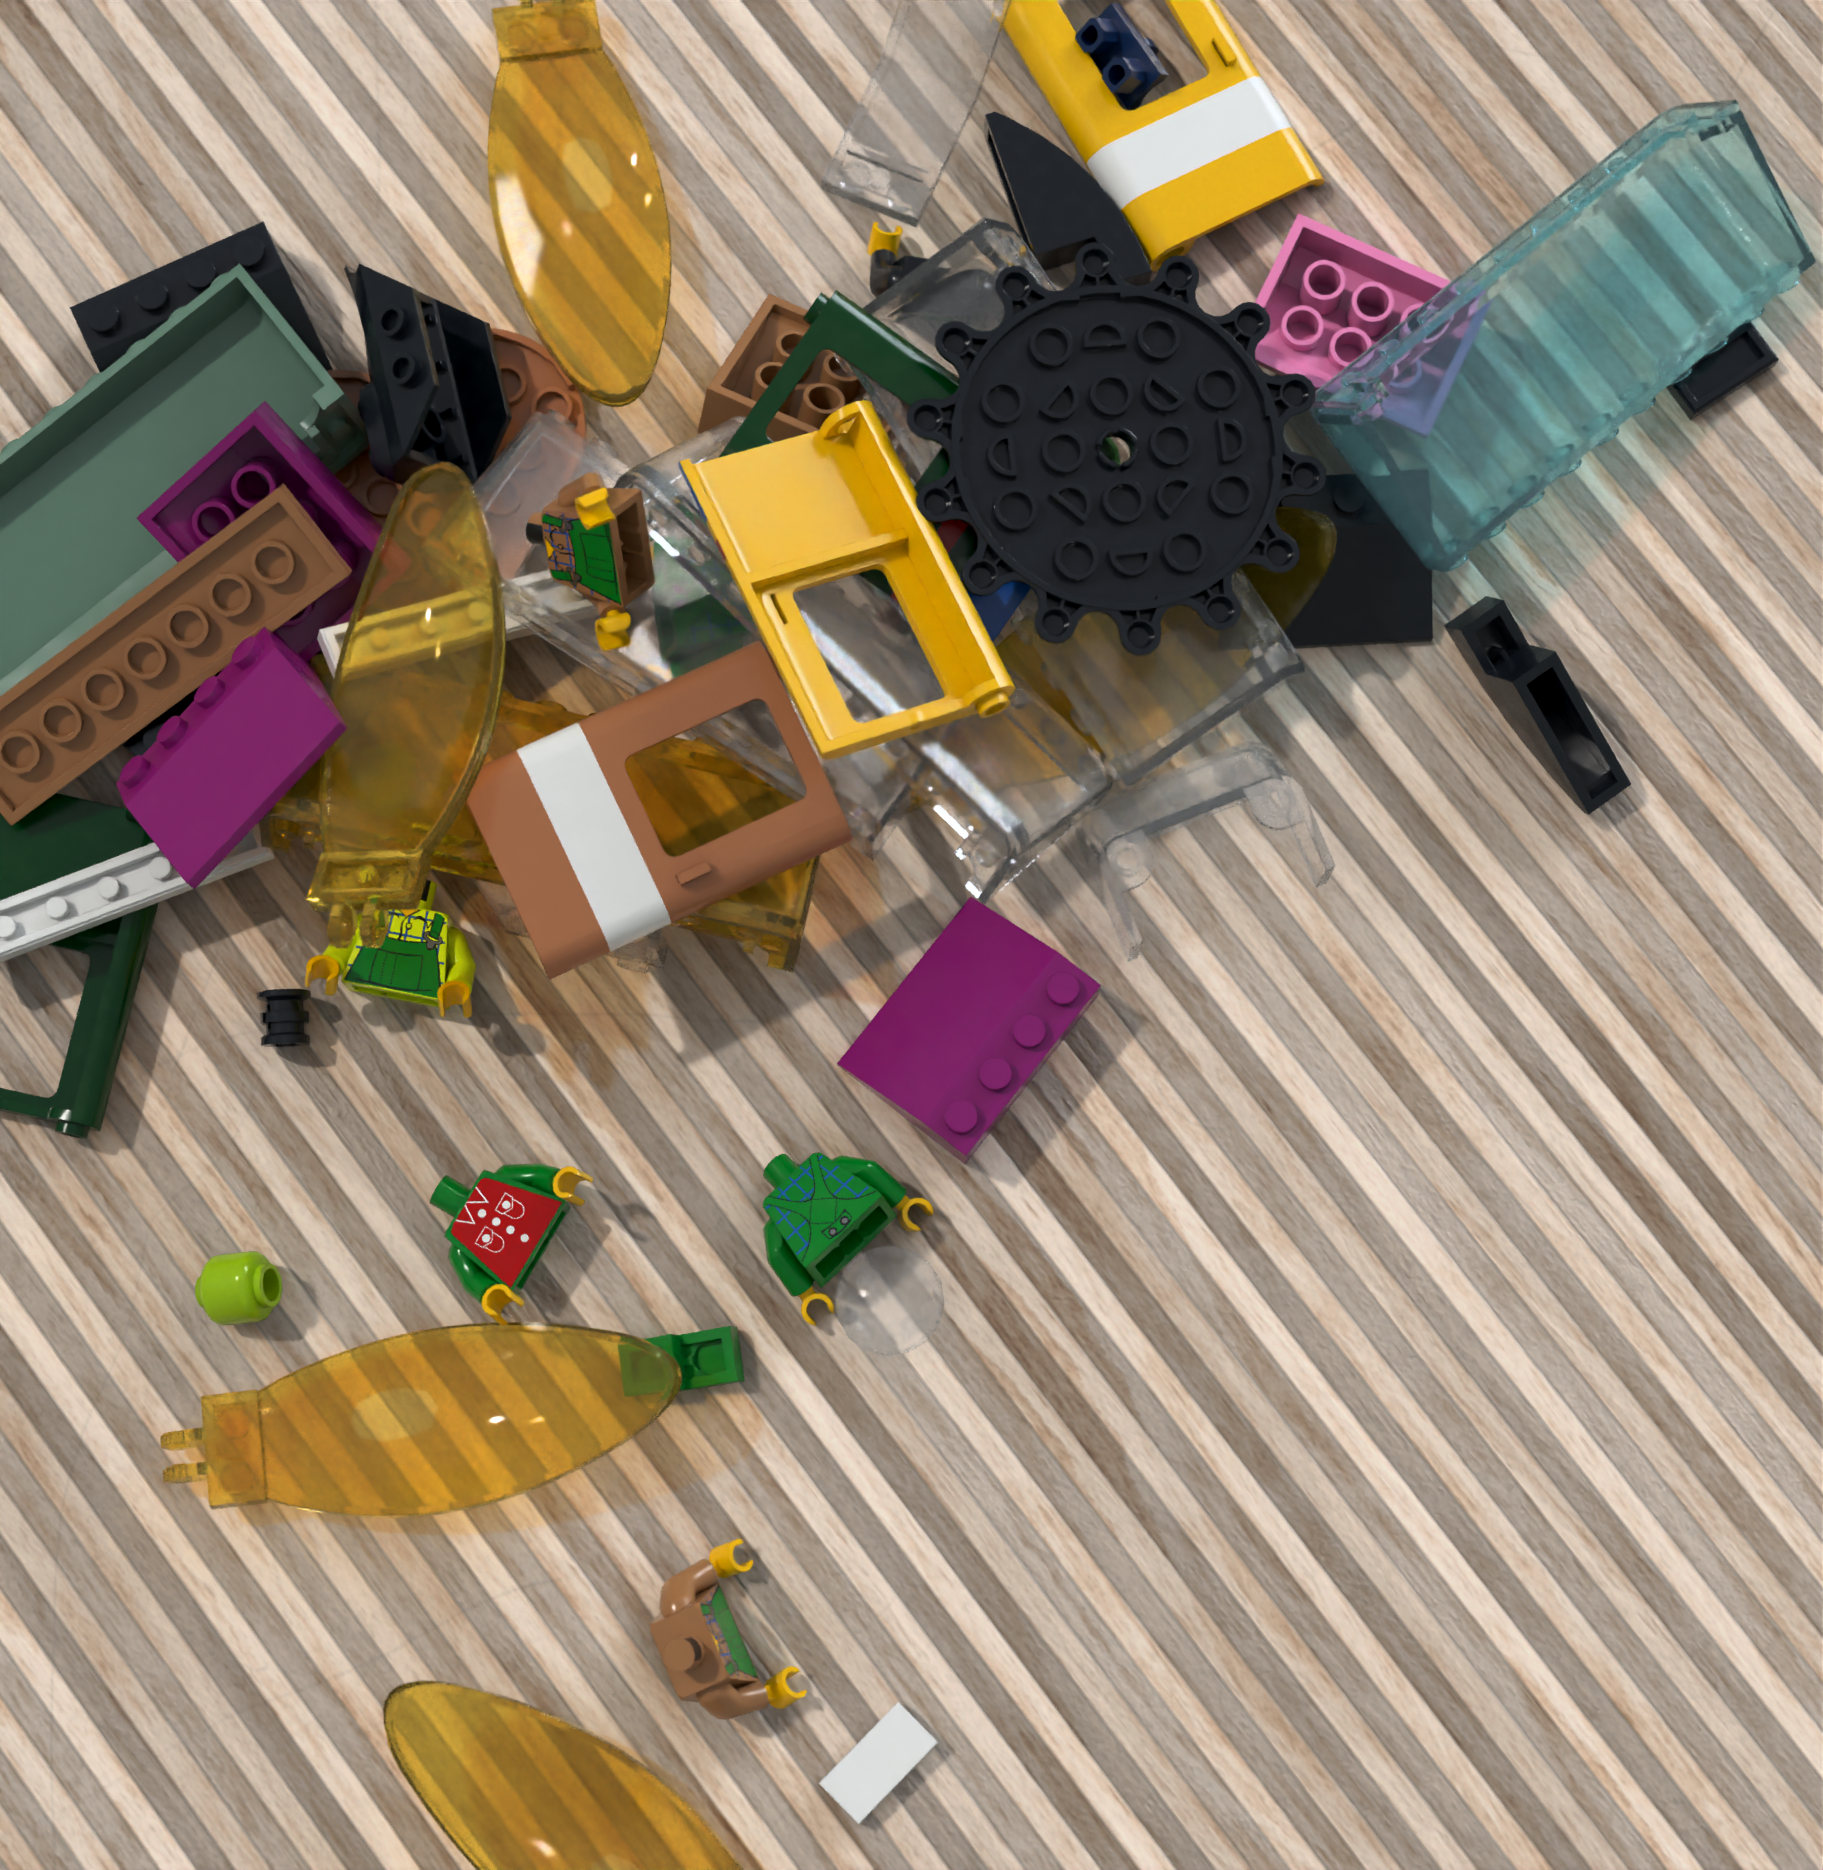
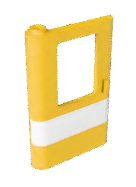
(1183, 158)

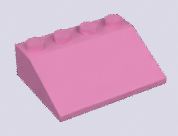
(1334, 300)

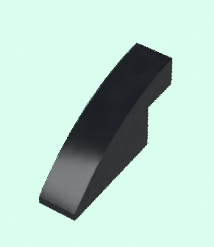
(1058, 201)
(1538, 703)

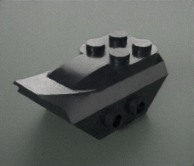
(431, 381)

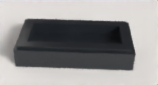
(1724, 371)

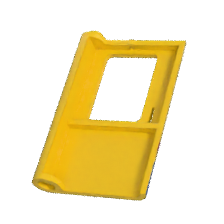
(826, 512)

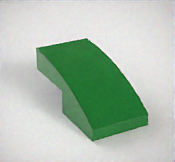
(705, 1356)

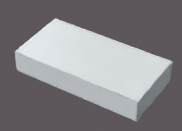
(878, 1762)

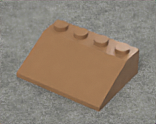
(757, 360)

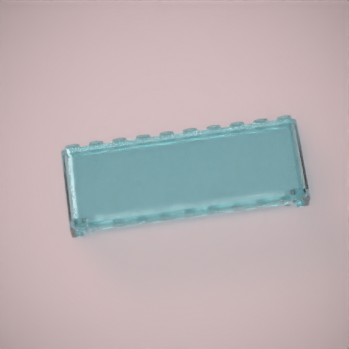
(1565, 330)

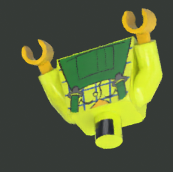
(418, 963)

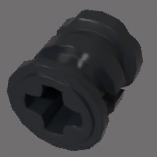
(284, 1017)

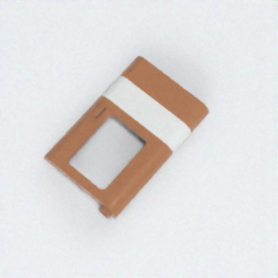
(582, 845)

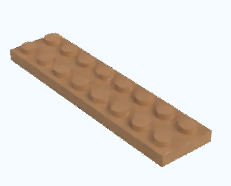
(159, 647)

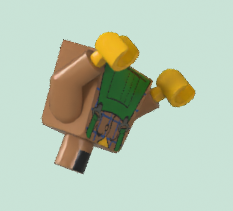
(599, 548)
(705, 1645)

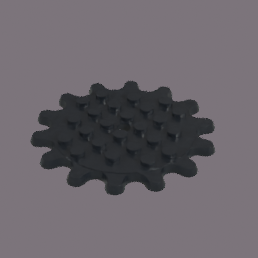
(1132, 368)

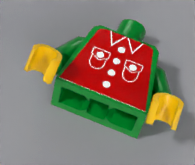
(504, 1227)

